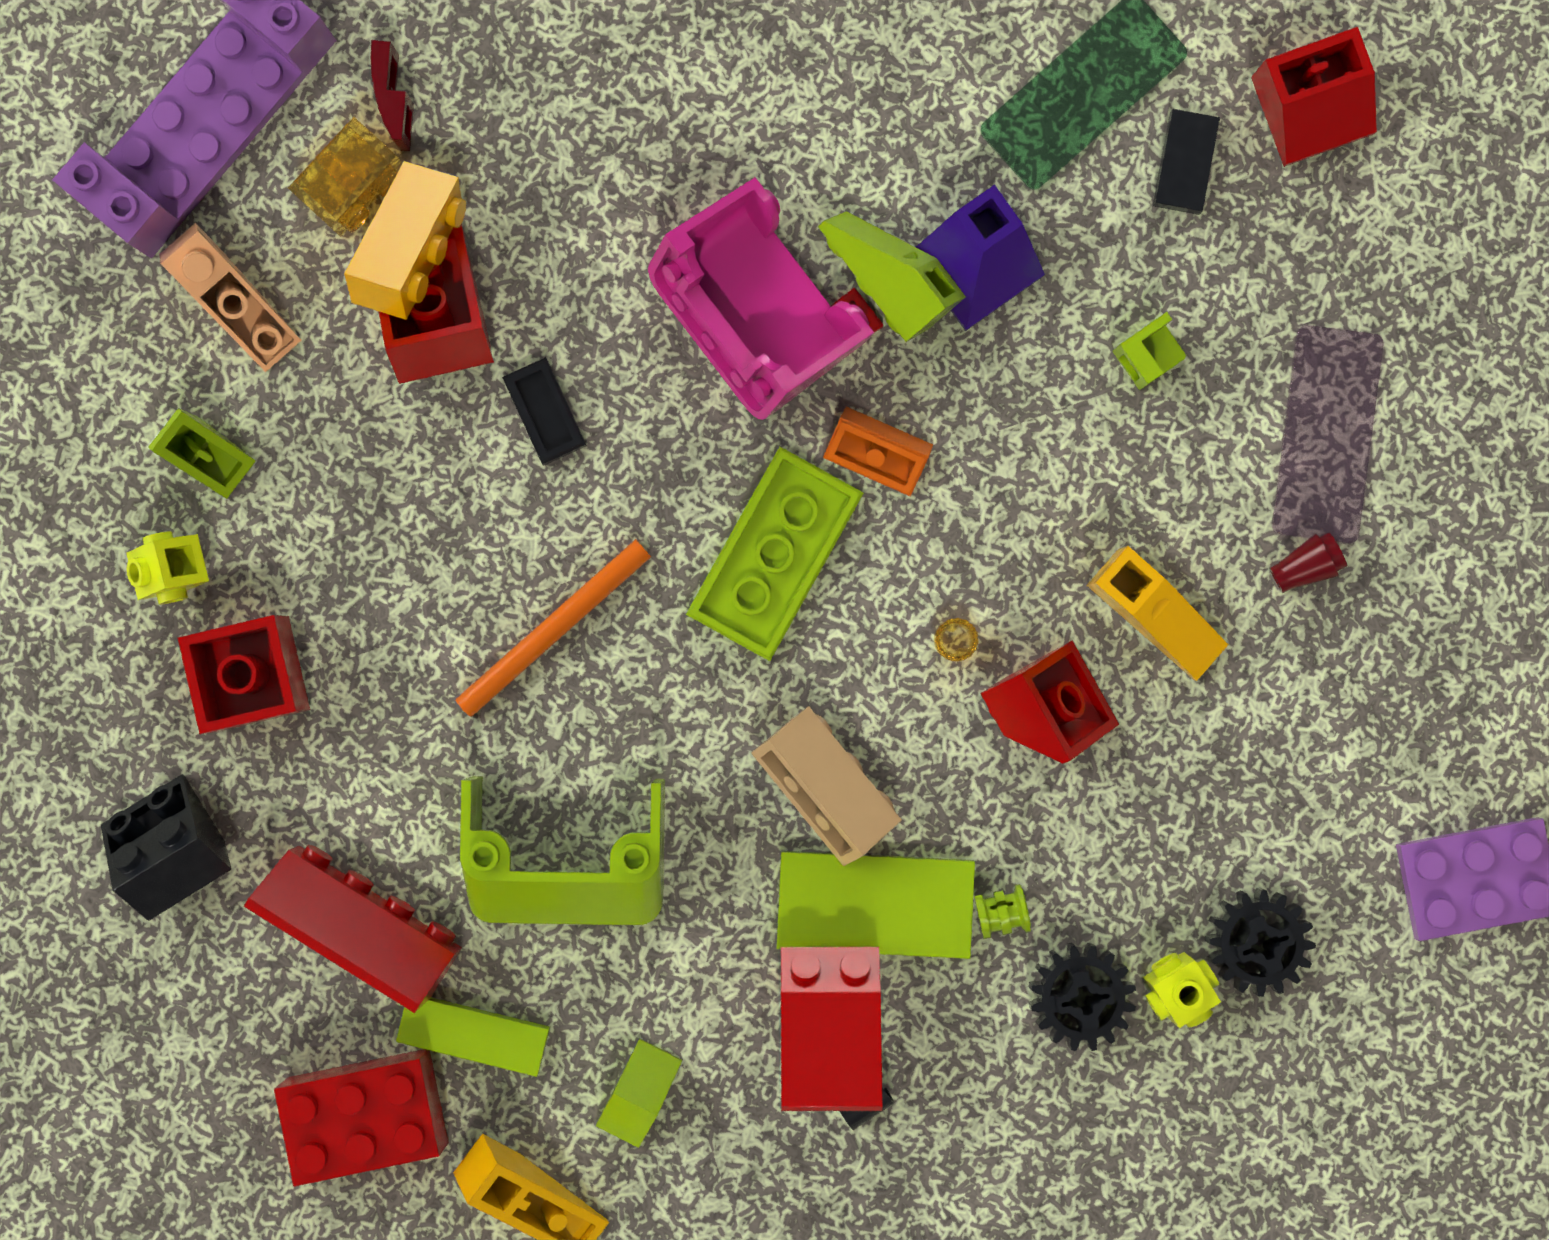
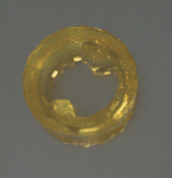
(950, 626)

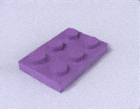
(1476, 878)

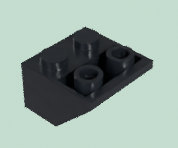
(163, 849)

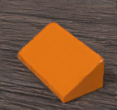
(878, 451)

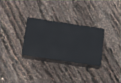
(1186, 161)
(544, 411)

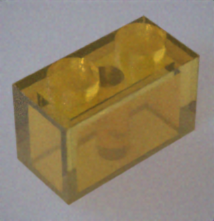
(347, 178)

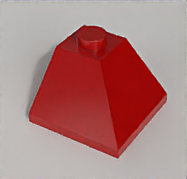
(1052, 705)

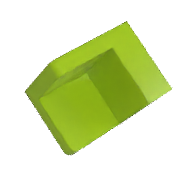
(1150, 352)

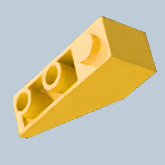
(1157, 611)

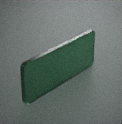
(1083, 92)

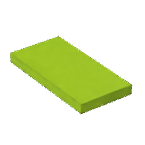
(774, 553)
(877, 902)

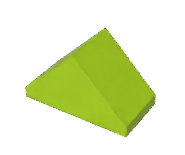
(202, 452)
(639, 1093)

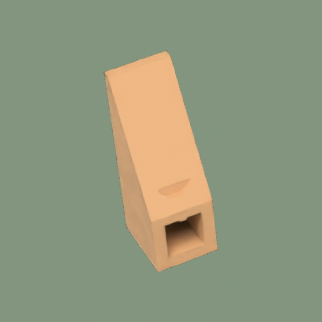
(228, 297)

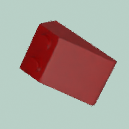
(446, 327)
(831, 1029)

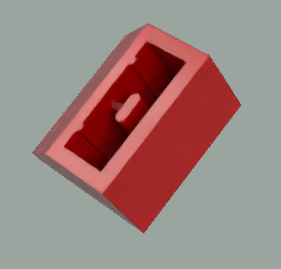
(1318, 96)

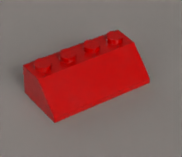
(355, 926)

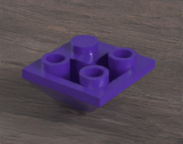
(985, 255)

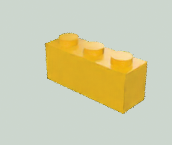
(405, 240)

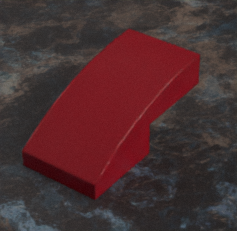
(394, 106)

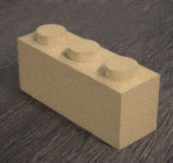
(827, 786)

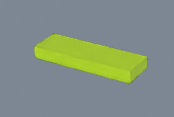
(475, 1035)

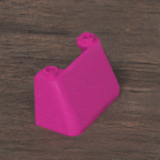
(752, 301)

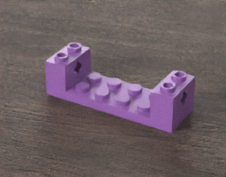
(199, 121)

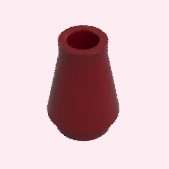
(1311, 562)

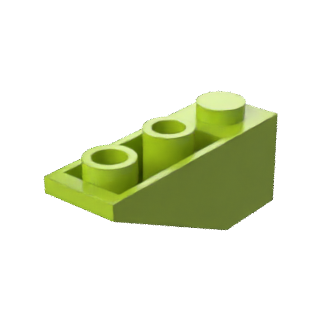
(900, 278)

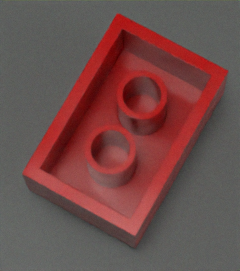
(361, 1117)

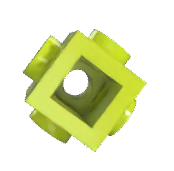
(166, 567)
(1170, 977)

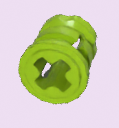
(1003, 912)

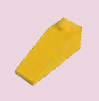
(523, 1195)

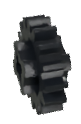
(1280, 936)
(1104, 993)

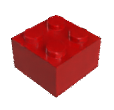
(243, 673)

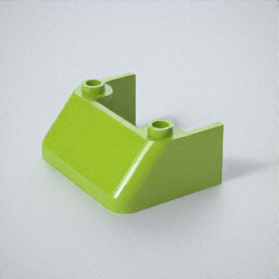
(623, 897)

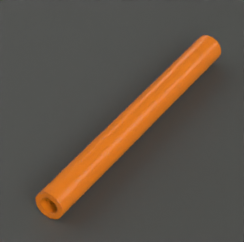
(552, 628)

